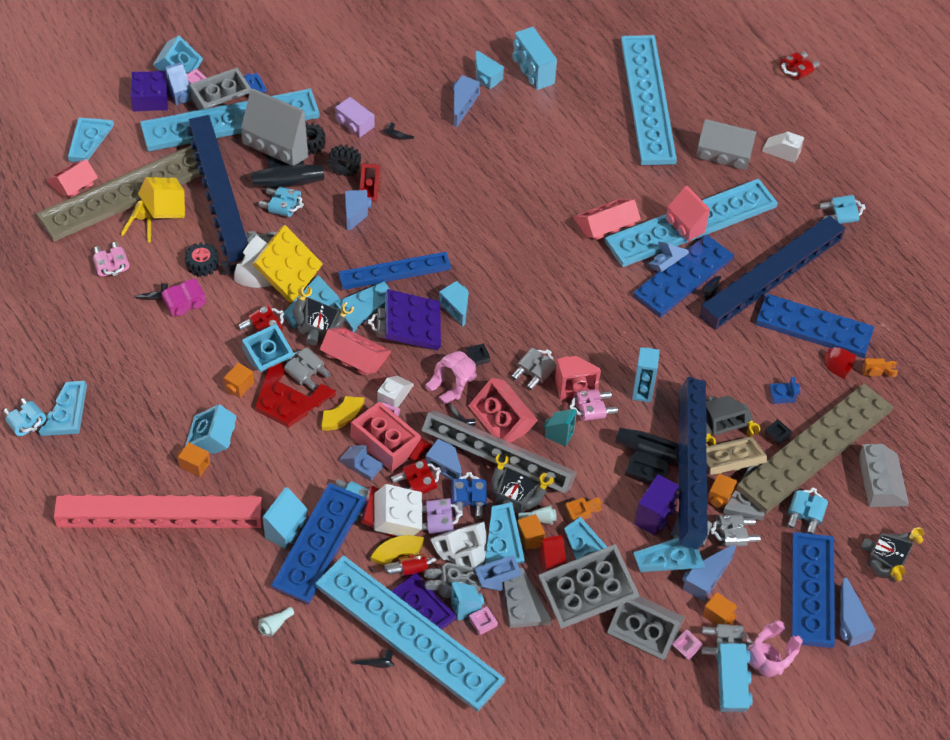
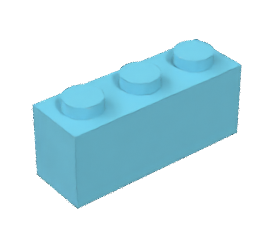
(645, 374)
(734, 677)

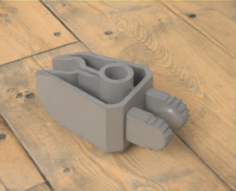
(447, 575)

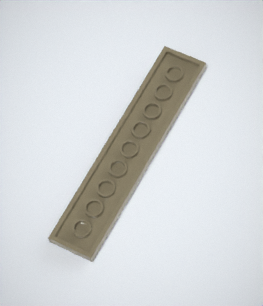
(115, 195)
(814, 448)

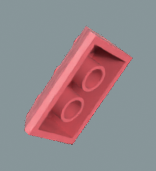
(608, 218)
(354, 350)
(502, 411)
(384, 435)

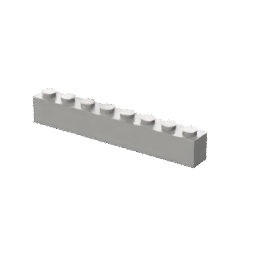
(490, 446)

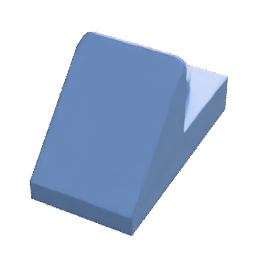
(669, 256)
(360, 462)
(496, 572)

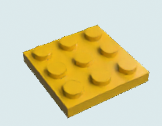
(287, 263)

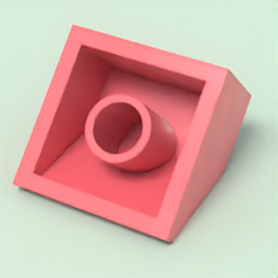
(72, 178)
(688, 214)
(575, 375)

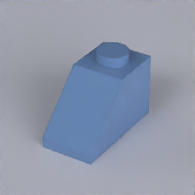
(178, 83)
(356, 207)
(445, 457)

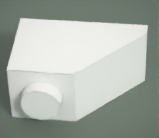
(784, 146)
(394, 390)

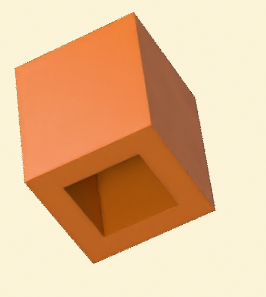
(239, 380)
(193, 459)
(721, 491)
(530, 532)
(720, 610)

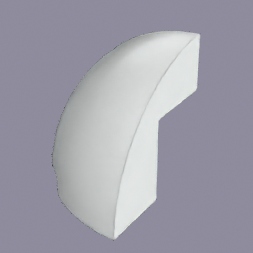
(245, 272)
(463, 545)

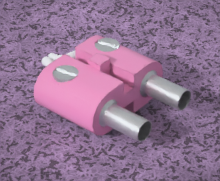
(108, 262)
(590, 404)

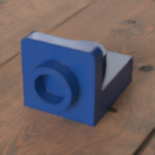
(255, 82)
(784, 392)

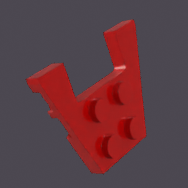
(285, 403)

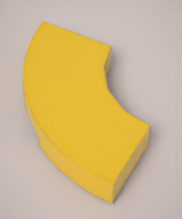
(345, 413)
(397, 547)

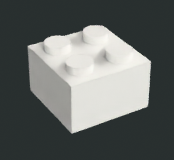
(397, 510)

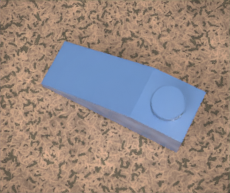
(465, 93)
(701, 581)
(854, 621)

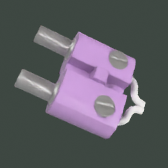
(440, 515)

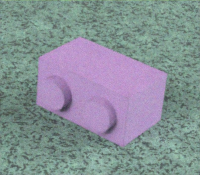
(354, 117)

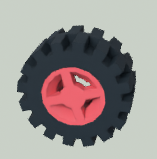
(201, 259)

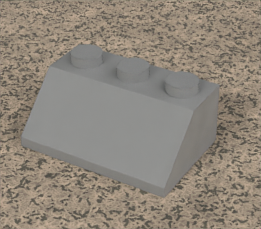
(218, 89)
(726, 144)
(882, 476)
(646, 626)

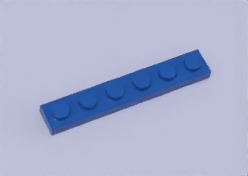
(394, 270)

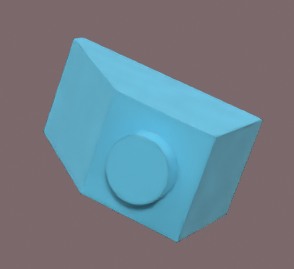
(487, 71)
(455, 301)
(465, 600)

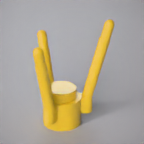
(140, 212)

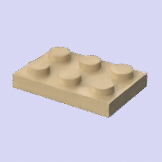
(734, 455)

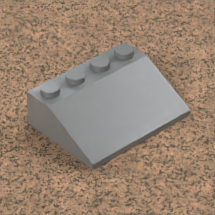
(275, 128)
(588, 586)

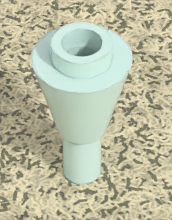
(545, 515)
(272, 623)

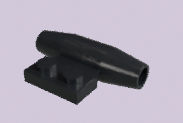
(286, 175)
(650, 454)

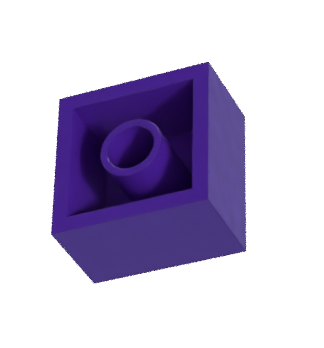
(149, 91)
(657, 505)

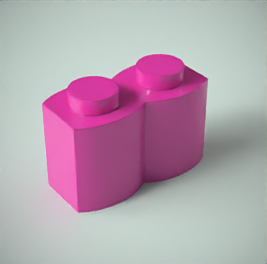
(184, 297)

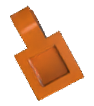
(876, 367)
(583, 509)

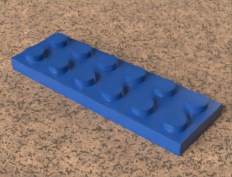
(684, 276)
(814, 325)
(318, 543)
(813, 589)

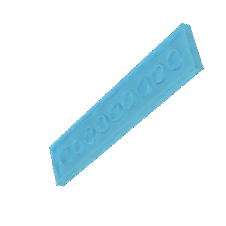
(648, 100)
(226, 120)
(725, 210)
(410, 633)

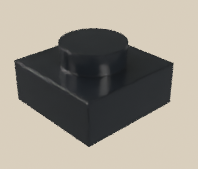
(478, 354)
(777, 432)

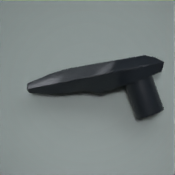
(396, 134)
(228, 269)
(711, 288)
(153, 295)
(458, 416)
(384, 662)

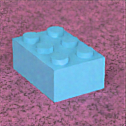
(534, 58)

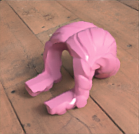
(462, 367)
(766, 657)

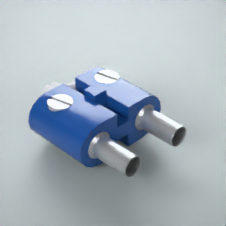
(469, 493)

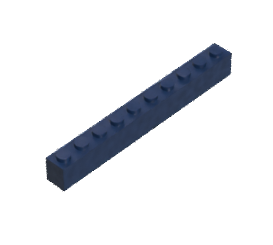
(218, 188)
(771, 272)
(692, 464)

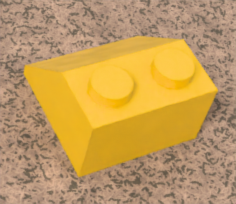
(163, 197)

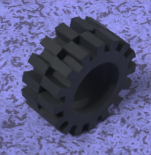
(319, 141)
(342, 153)

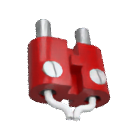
(797, 66)
(263, 319)
(419, 476)
(409, 564)

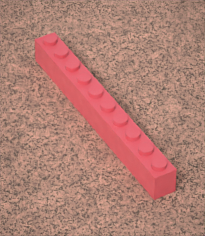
(159, 511)

